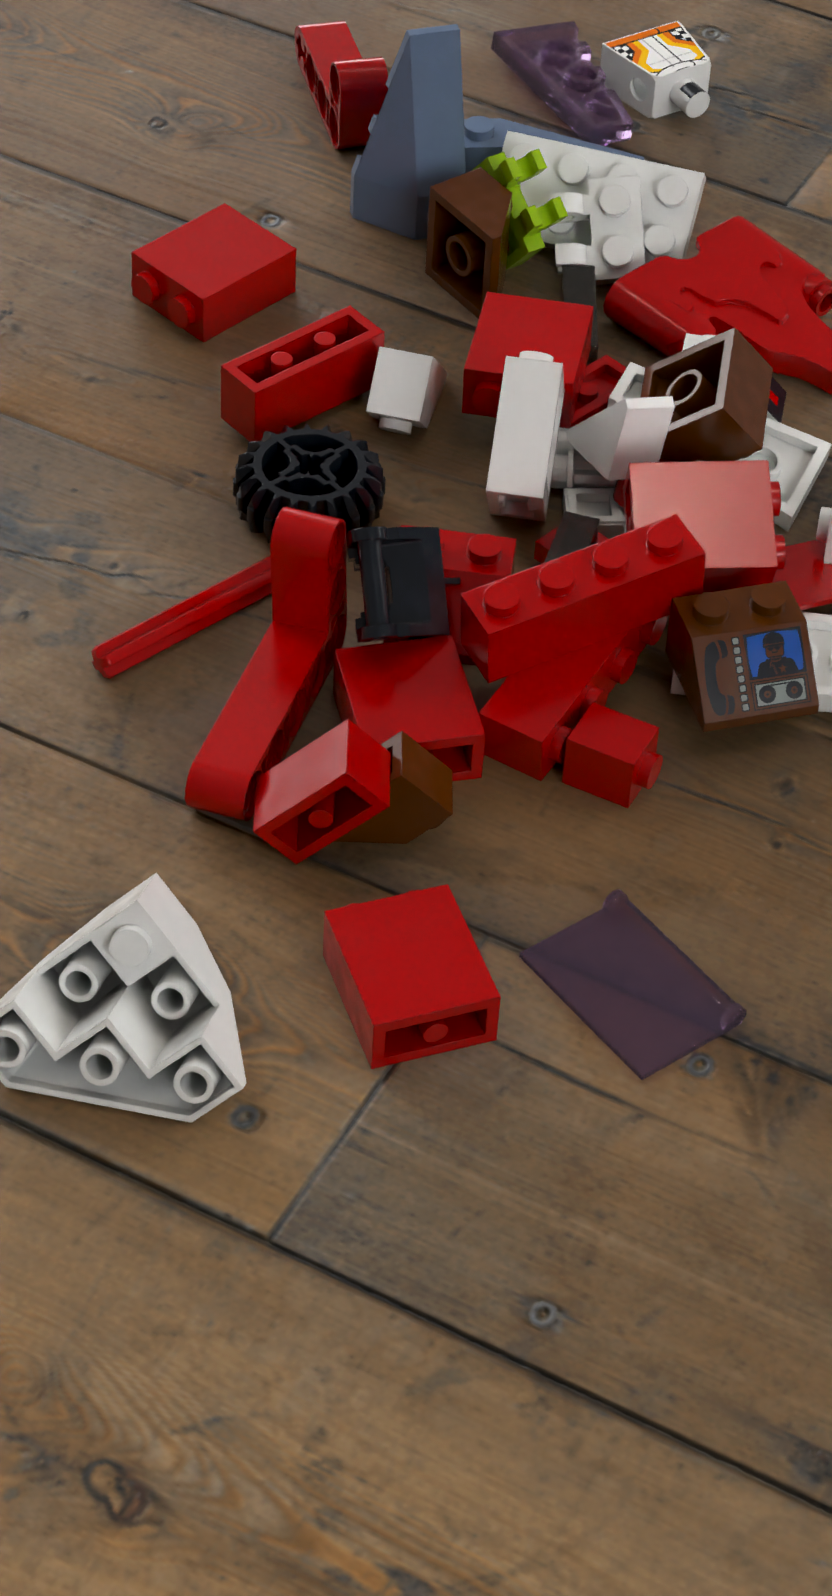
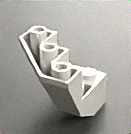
(126, 1015)

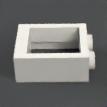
(525, 436)

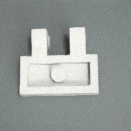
(615, 224)

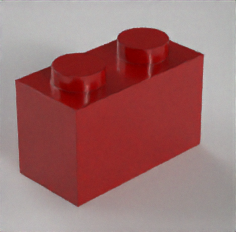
(322, 792)

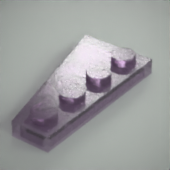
(563, 76)

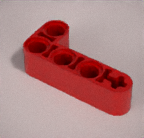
(340, 81)

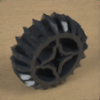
(308, 473)

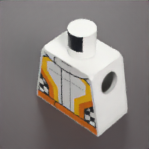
(658, 71)

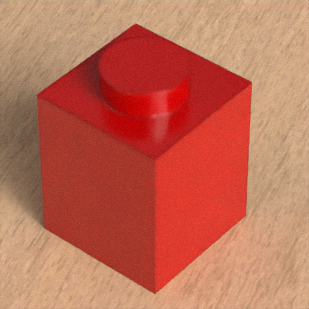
(611, 755)

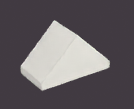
(623, 434)

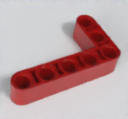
(285, 668)

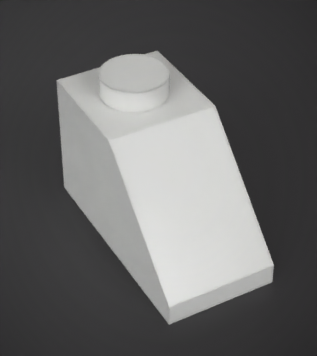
(405, 390)

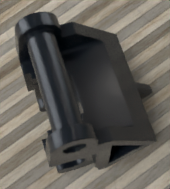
(413, 580)

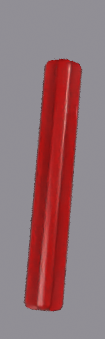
(183, 620)

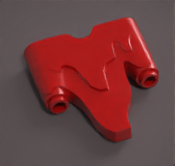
(733, 282)

